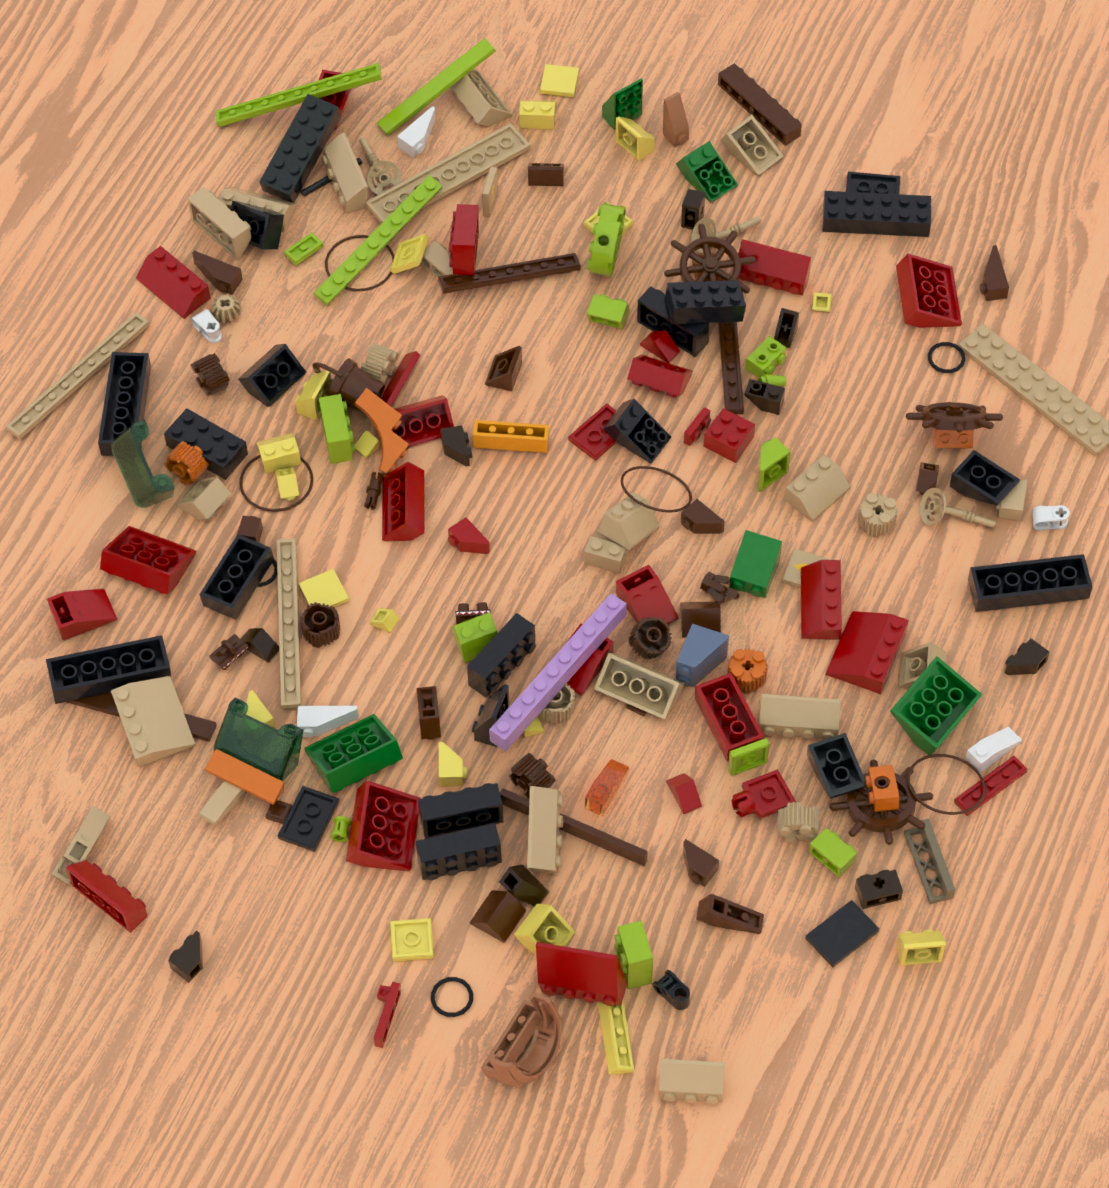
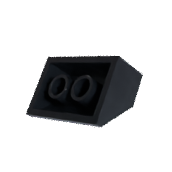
(272, 374)

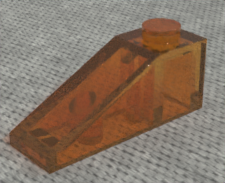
(605, 787)

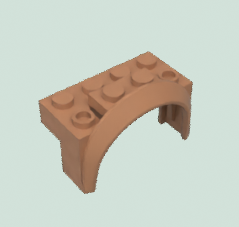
(528, 1021)

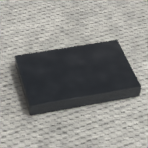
(872, 183)
(308, 818)
(842, 933)

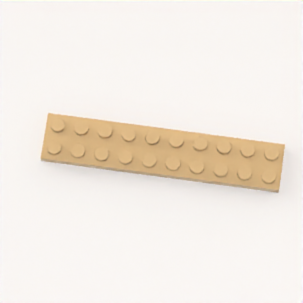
(456, 169)
(1037, 389)

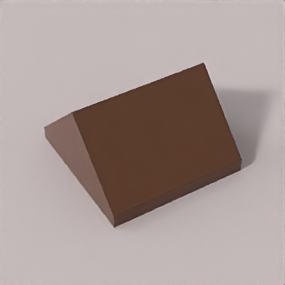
(545, 174)
(505, 369)
(701, 614)
(498, 915)

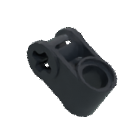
(670, 987)

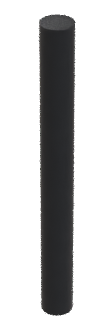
(320, 183)

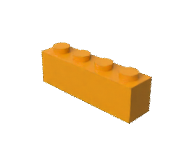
(511, 436)

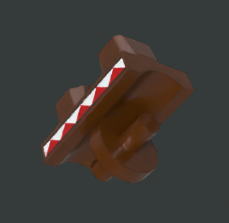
(465, 614)
(228, 651)

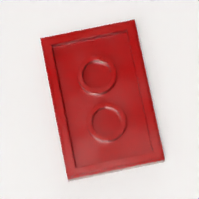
(591, 436)

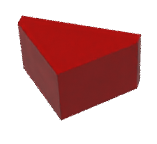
(661, 345)
(684, 792)

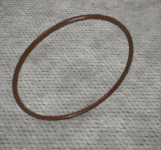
(351, 237)
(661, 470)
(280, 509)
(940, 811)

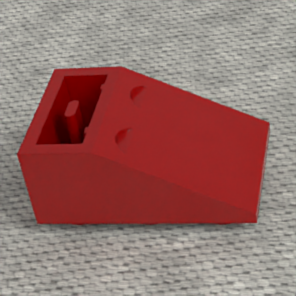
(645, 596)
(80, 611)
(589, 670)

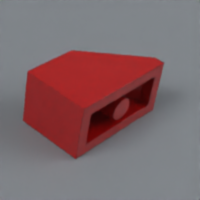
(468, 538)

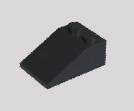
(264, 224)
(982, 479)
(489, 713)
(836, 766)

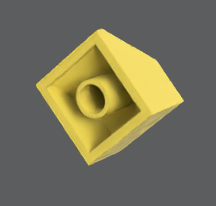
(537, 114)
(634, 138)
(308, 402)
(279, 453)
(543, 926)
(920, 947)

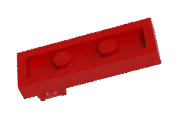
(390, 996)

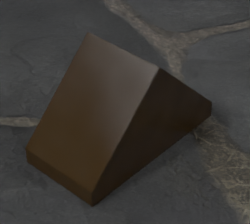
(786, 327)
(260, 643)

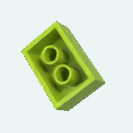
(337, 428)
(634, 954)

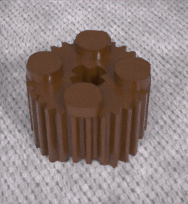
(210, 374)
(320, 624)
(643, 644)
(531, 772)

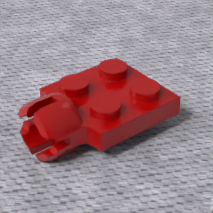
(762, 796)

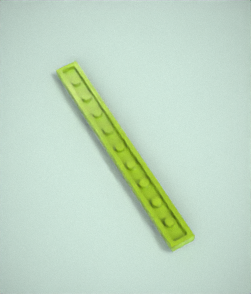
(297, 95)
(377, 240)

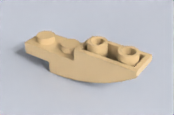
(81, 842)

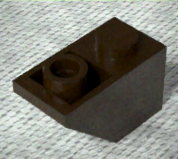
(765, 396)
(454, 444)
(1027, 660)
(523, 885)
(188, 959)

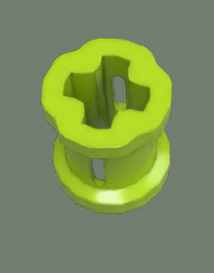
(340, 829)

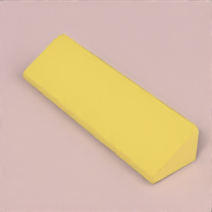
(616, 1039)

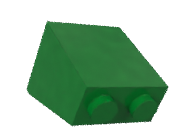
(755, 564)

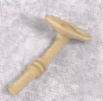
(380, 173)
(723, 234)
(941, 508)

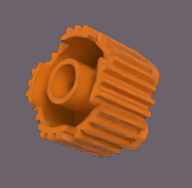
(186, 462)
(748, 669)

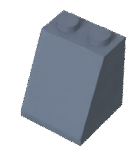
(700, 654)

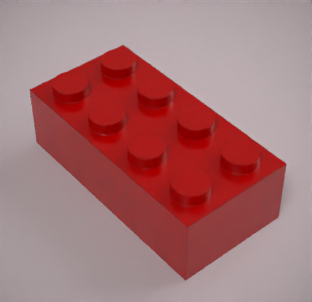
(464, 239)
(727, 714)

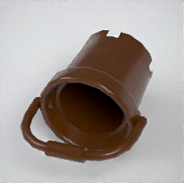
(350, 382)

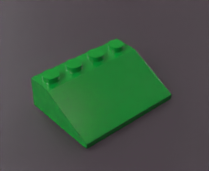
(934, 705)
(354, 753)

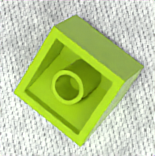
(773, 463)
(473, 635)

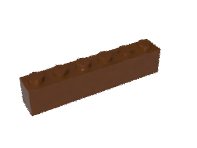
(759, 104)

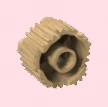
(380, 362)
(877, 515)
(560, 707)
(798, 822)

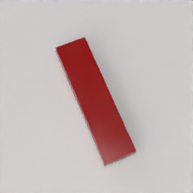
(400, 377)
(994, 783)

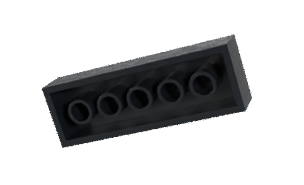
(300, 148)
(876, 213)
(124, 396)
(1029, 583)
(107, 668)

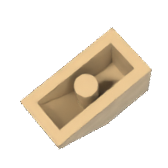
(1013, 503)

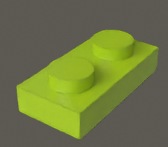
(303, 249)

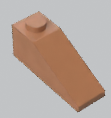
(674, 120)

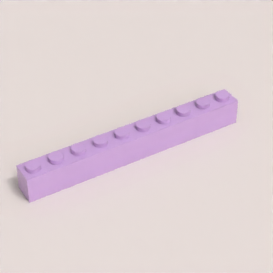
(557, 672)

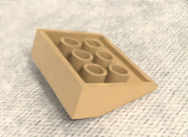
(153, 719)

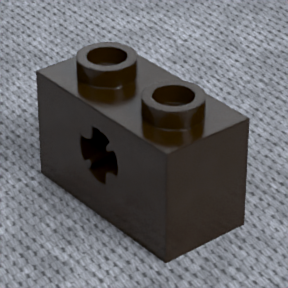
(692, 208)
(889, 888)

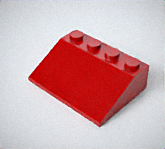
(928, 293)
(146, 559)
(868, 649)
(383, 828)
(580, 974)

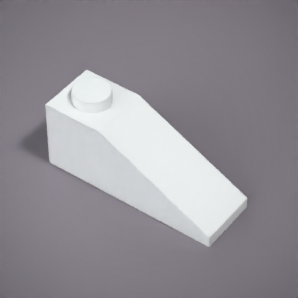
(415, 137)
(322, 719)
(992, 748)

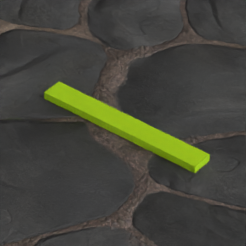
(436, 87)

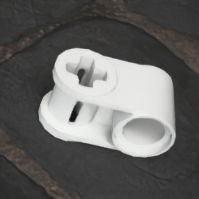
(207, 326)
(1049, 518)

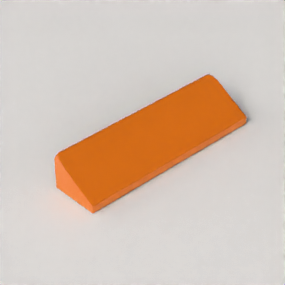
(245, 776)

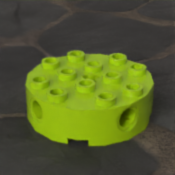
(607, 239)

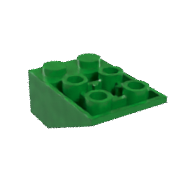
(624, 103)
(707, 172)

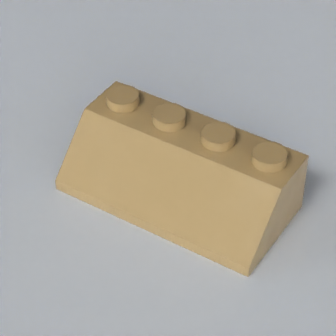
(480, 99)
(345, 174)
(281, 206)
(219, 222)
(639, 685)
(799, 716)
(544, 830)

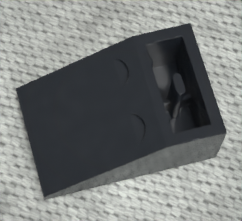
(637, 430)

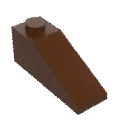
(221, 274)
(994, 282)
(428, 712)
(729, 915)

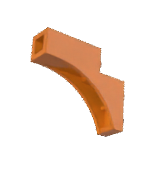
(384, 419)

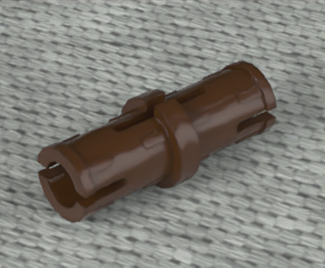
(373, 490)

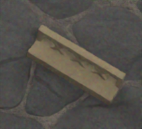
(937, 860)

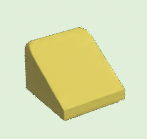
(821, 302)
(367, 444)
(385, 619)
(534, 728)

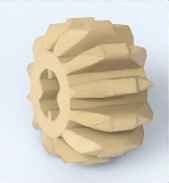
(226, 308)

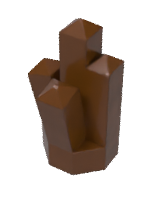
(712, 585)

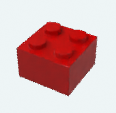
(729, 435)

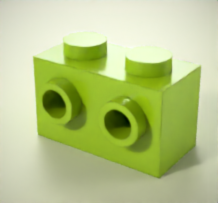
(608, 311)
(766, 357)
(833, 852)

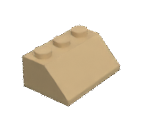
(817, 488)
(629, 522)
(691, 1081)

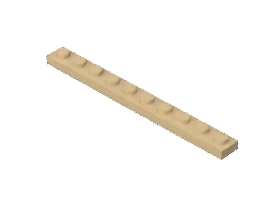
(77, 376)
(288, 624)

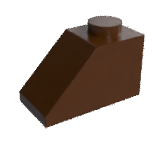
(927, 477)
(701, 519)
(699, 863)

